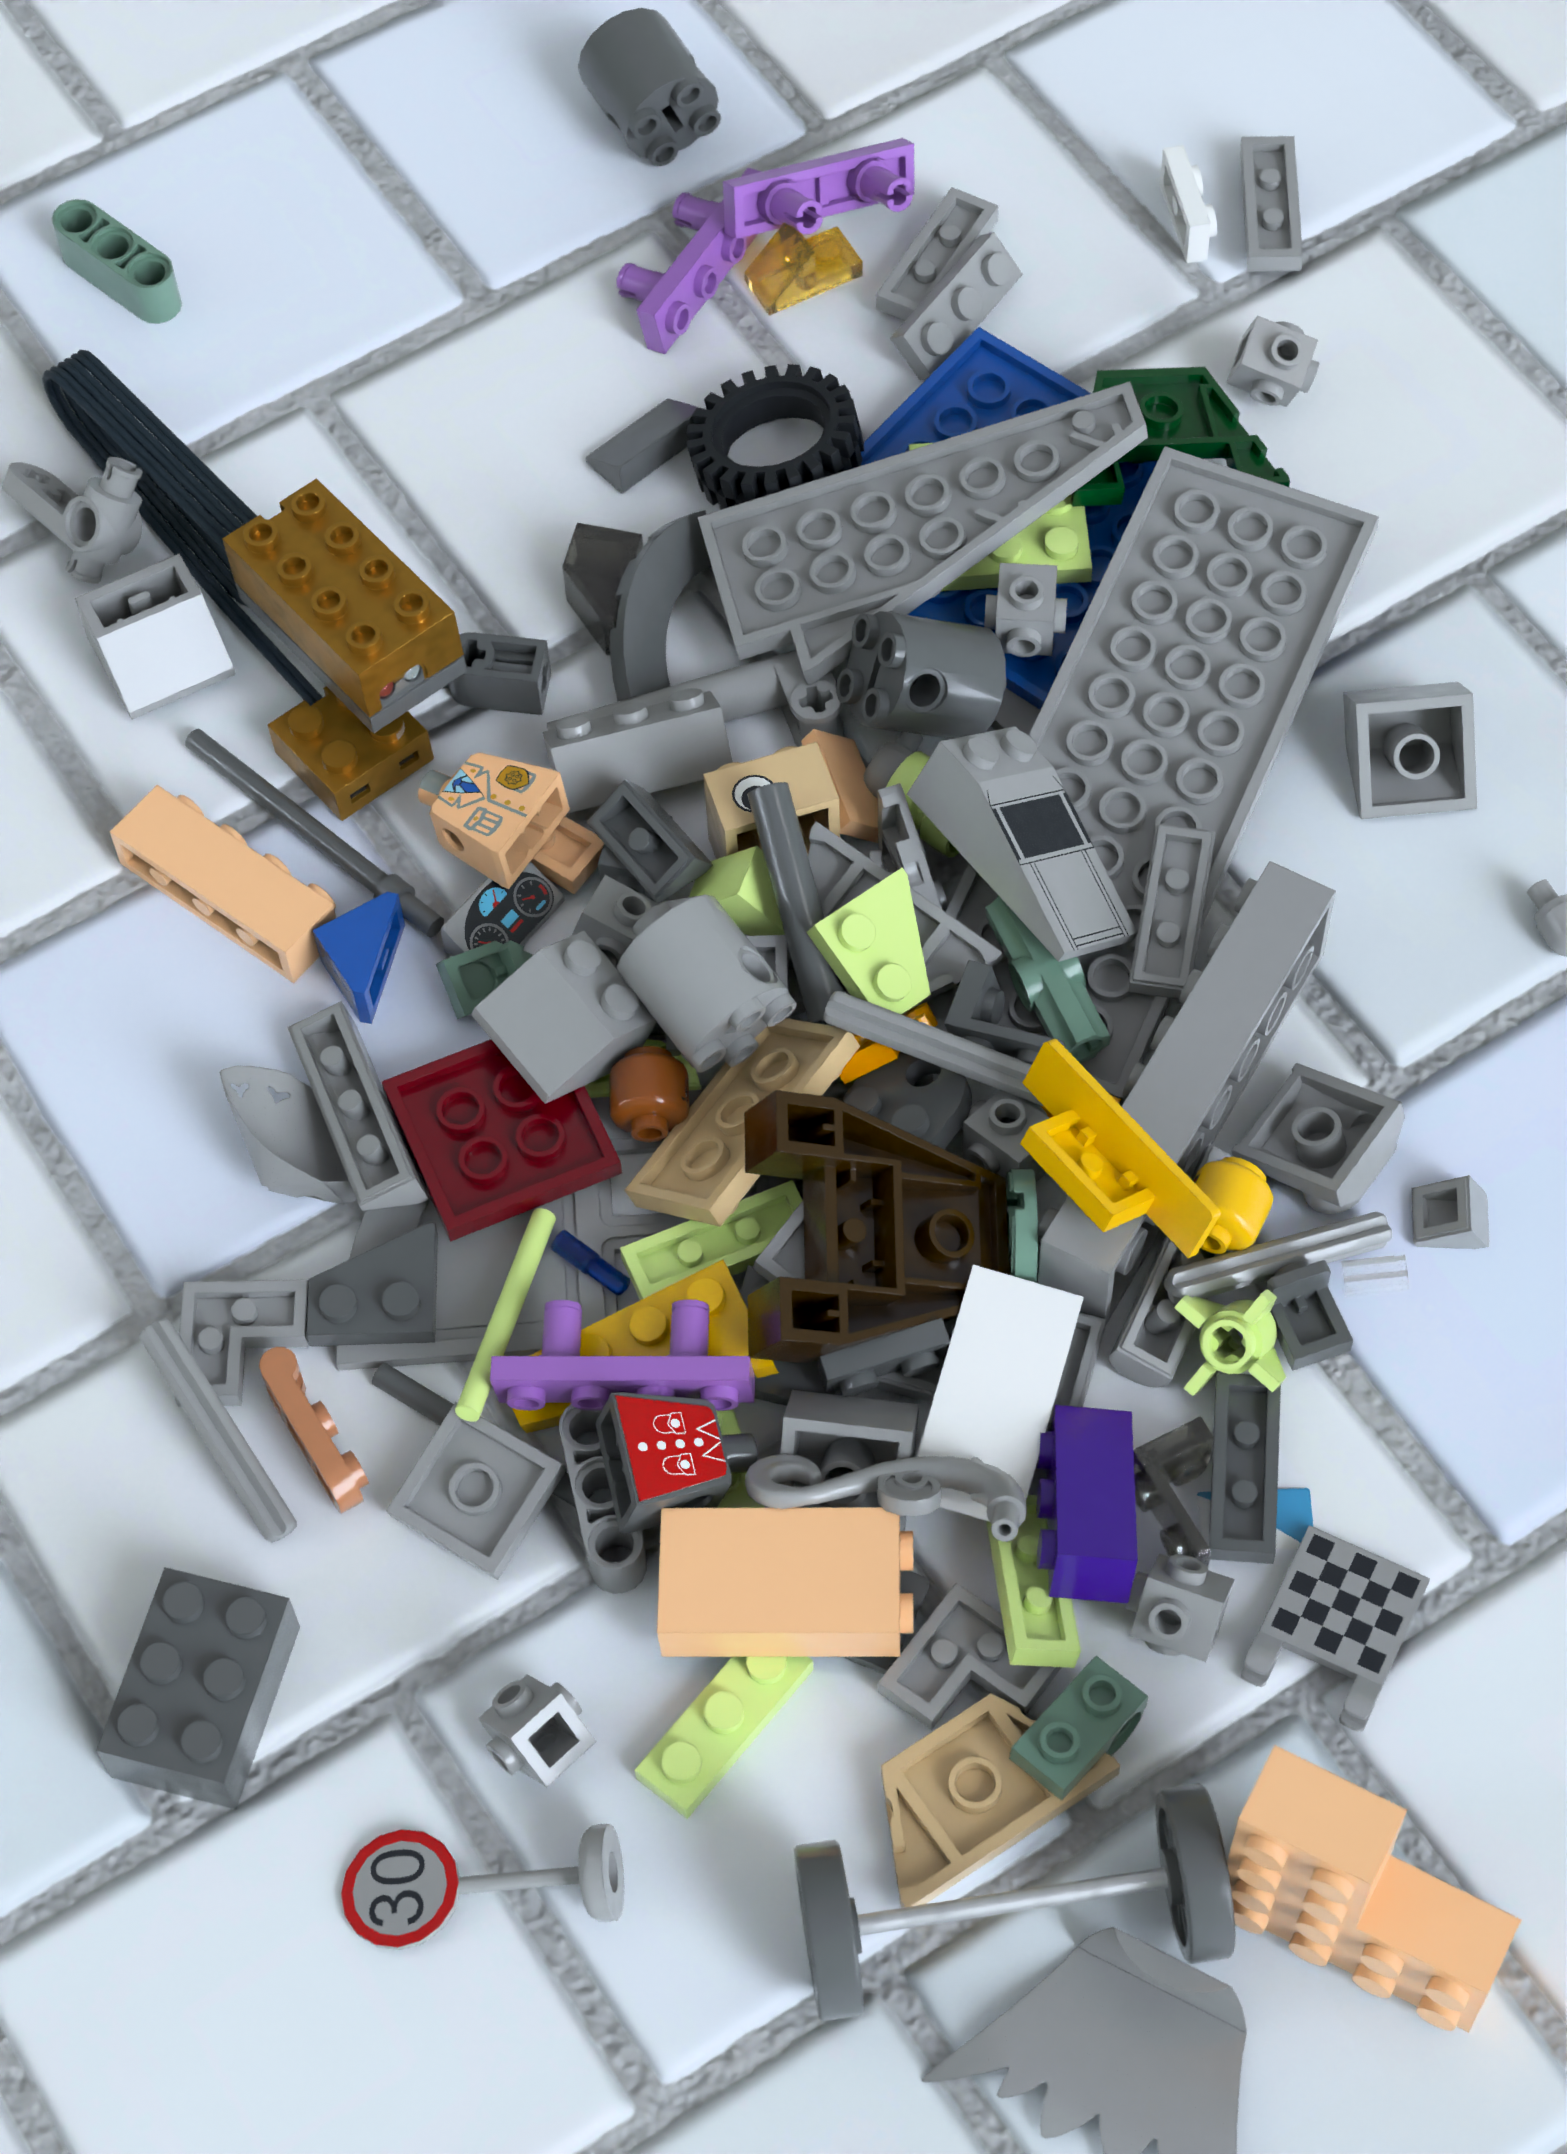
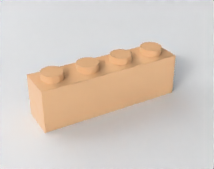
(223, 881)

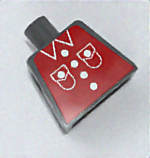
(666, 1456)

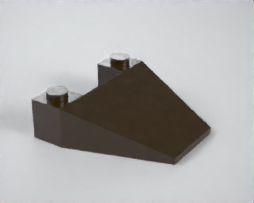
(883, 1227)

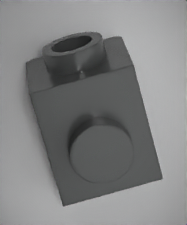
(1307, 1315)

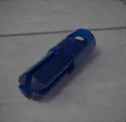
(589, 1262)

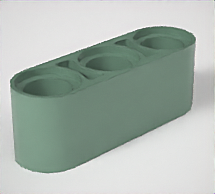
(117, 261)

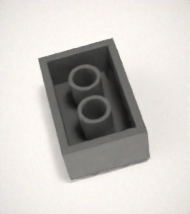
(199, 1688)

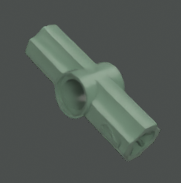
(1049, 986)

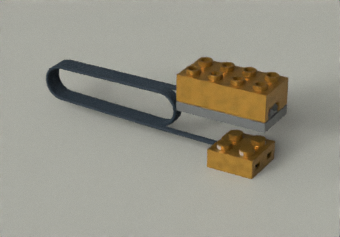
(307, 575)

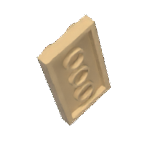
(702, 1160)

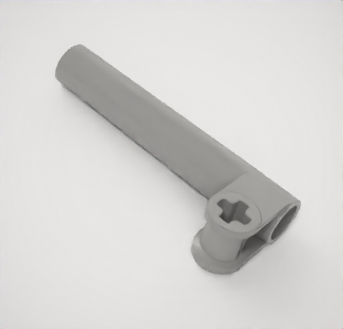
(757, 689)

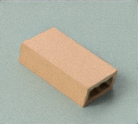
(783, 1582)

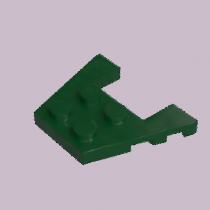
(1185, 413)

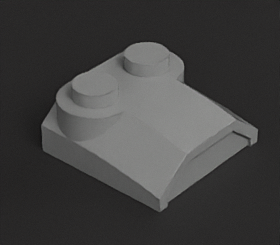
(1324, 1138)

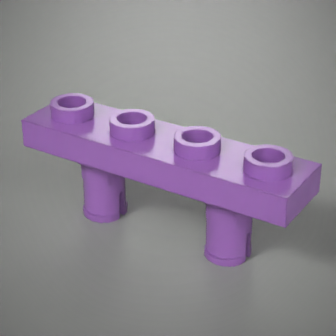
(820, 188)
(678, 294)
(588, 1381)

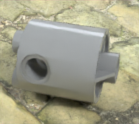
(703, 981)

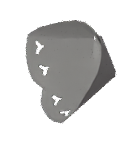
(286, 1138)

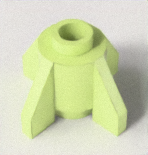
(1225, 1348)

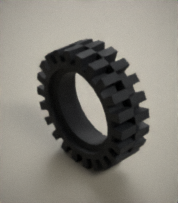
(763, 402)

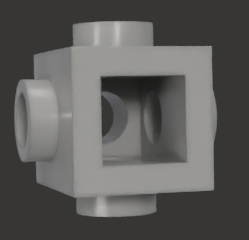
(1274, 362)
(1026, 609)
(611, 917)
(995, 1133)
(1179, 1606)
(535, 1729)

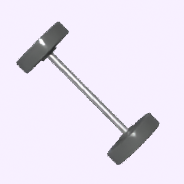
(1190, 1872)

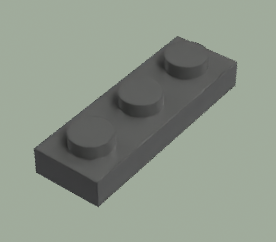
(1244, 1470)

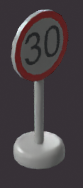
(409, 1884)

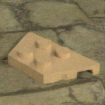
(964, 1802)

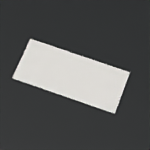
(1000, 1378)

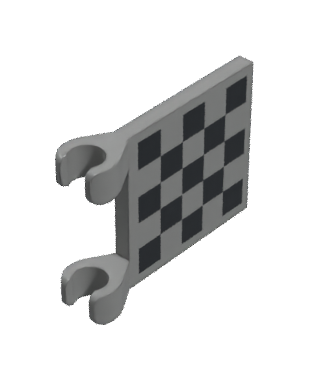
(1341, 1613)

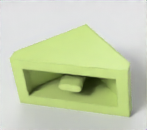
(744, 891)

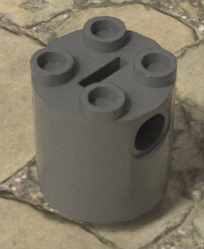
(648, 84)
(923, 675)

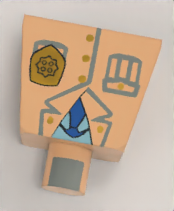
(495, 813)

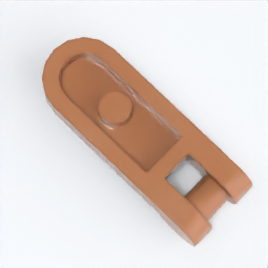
(312, 1429)

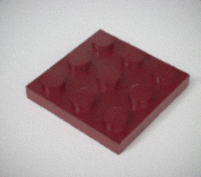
(492, 1142)

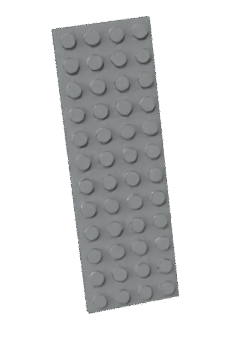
(1181, 698)

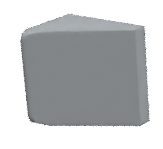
(1450, 1215)

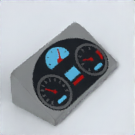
(502, 913)

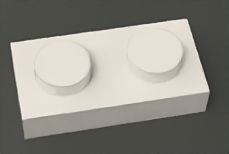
(1183, 194)

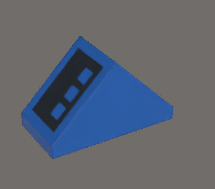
(361, 950)

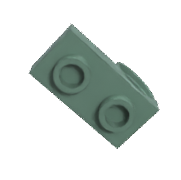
(1079, 1727)

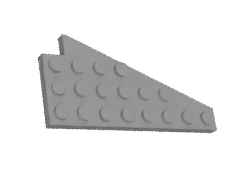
(901, 526)

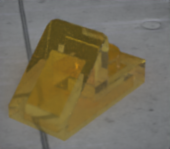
(801, 268)

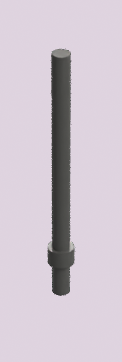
(314, 832)

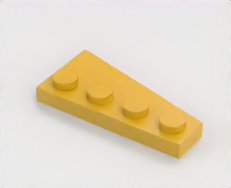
(646, 1331)

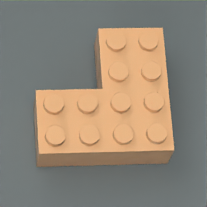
(1322, 1875)

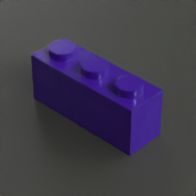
(1088, 1504)

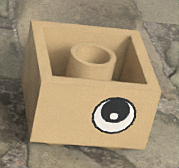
(729, 810)

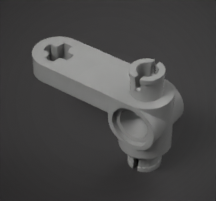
(93, 525)

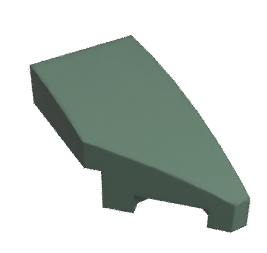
(478, 972)

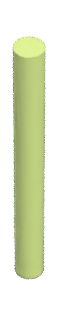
(505, 1313)

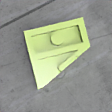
(877, 946)

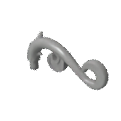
(902, 1486)

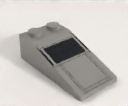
(1024, 839)

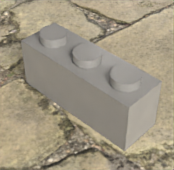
(640, 743)

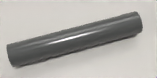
(794, 893)

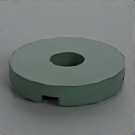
(1022, 1223)

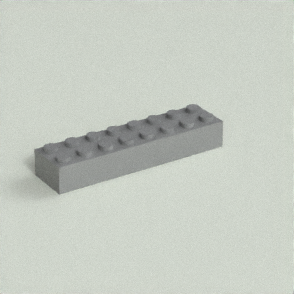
(1198, 1069)

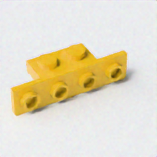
(1107, 1157)

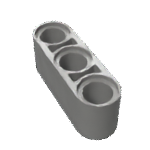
(598, 1520)

